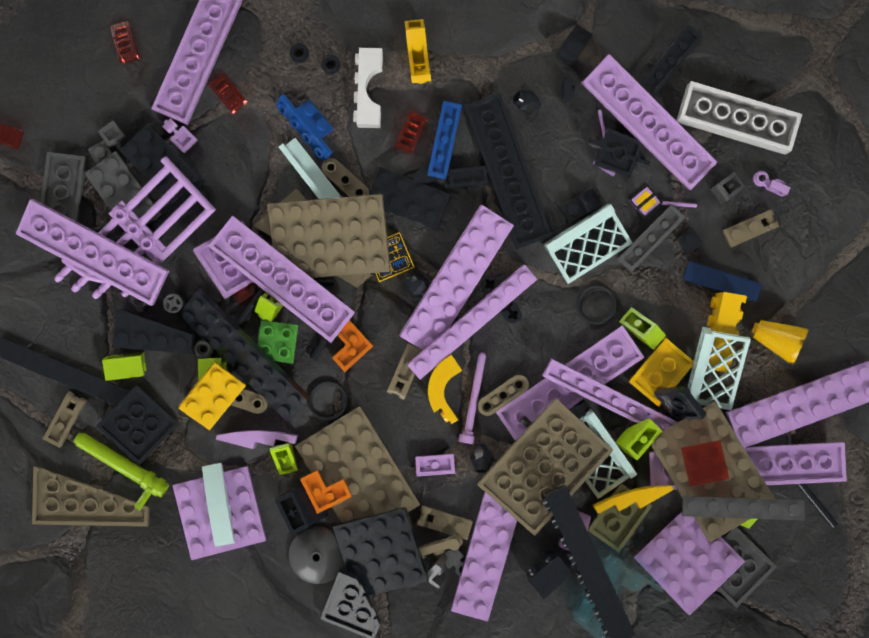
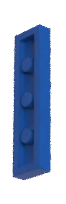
(444, 140)

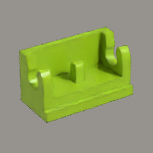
(124, 366)

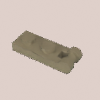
(749, 228)
(403, 372)
(64, 420)
(445, 522)
(438, 547)

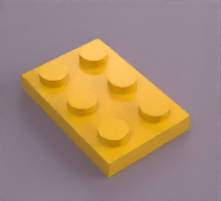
(661, 369)
(211, 396)

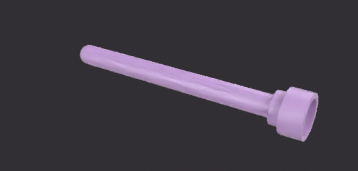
(467, 434)

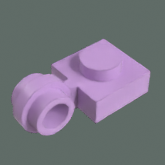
(182, 138)
(776, 186)

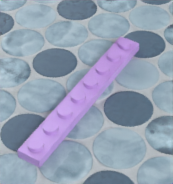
(472, 321)
(604, 395)

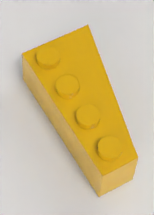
(724, 318)

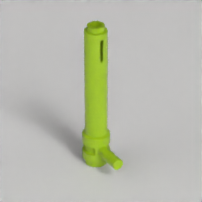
(146, 480)

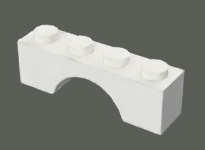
(370, 63)

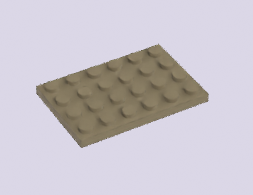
(332, 235)
(356, 453)
(545, 456)
(743, 475)

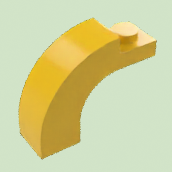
(417, 51)
(440, 376)

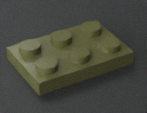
(617, 526)

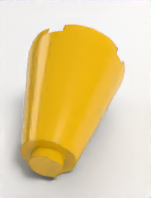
(780, 338)

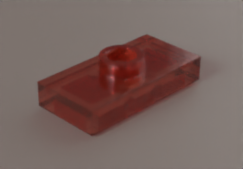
(10, 136)

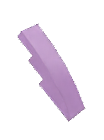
(250, 437)

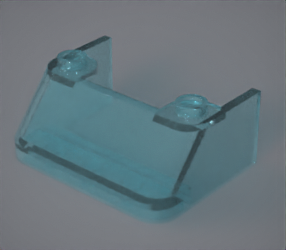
(621, 576)

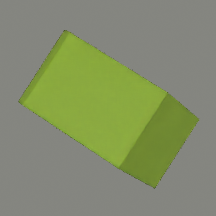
(284, 458)

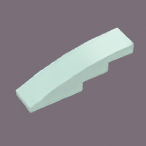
(218, 505)

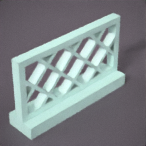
(583, 227)
(700, 364)
(616, 456)

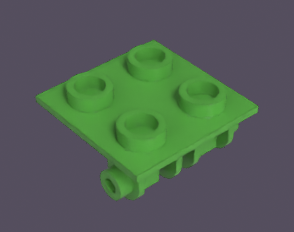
(278, 340)

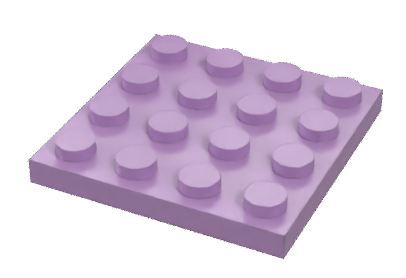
(195, 517)
(687, 563)

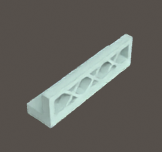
(308, 170)

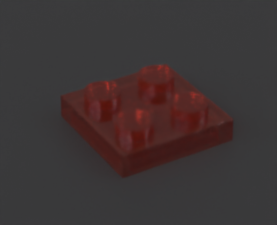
(704, 463)

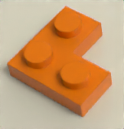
(355, 346)
(323, 496)

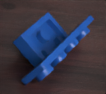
(308, 123)

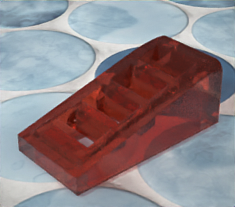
(127, 56)
(238, 103)
(412, 115)

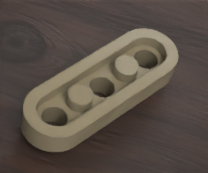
(339, 173)
(511, 394)
(248, 401)

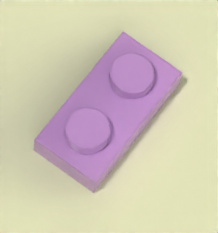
(435, 465)

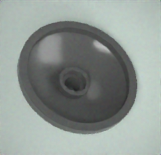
(318, 541)

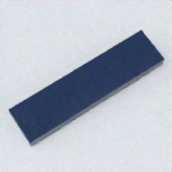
(721, 281)

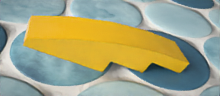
(639, 496)

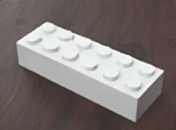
(739, 118)

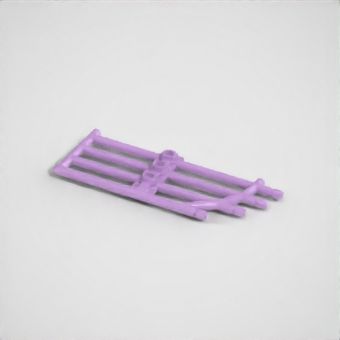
(139, 232)

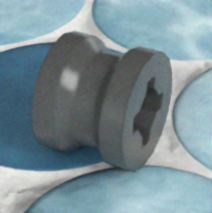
(170, 302)

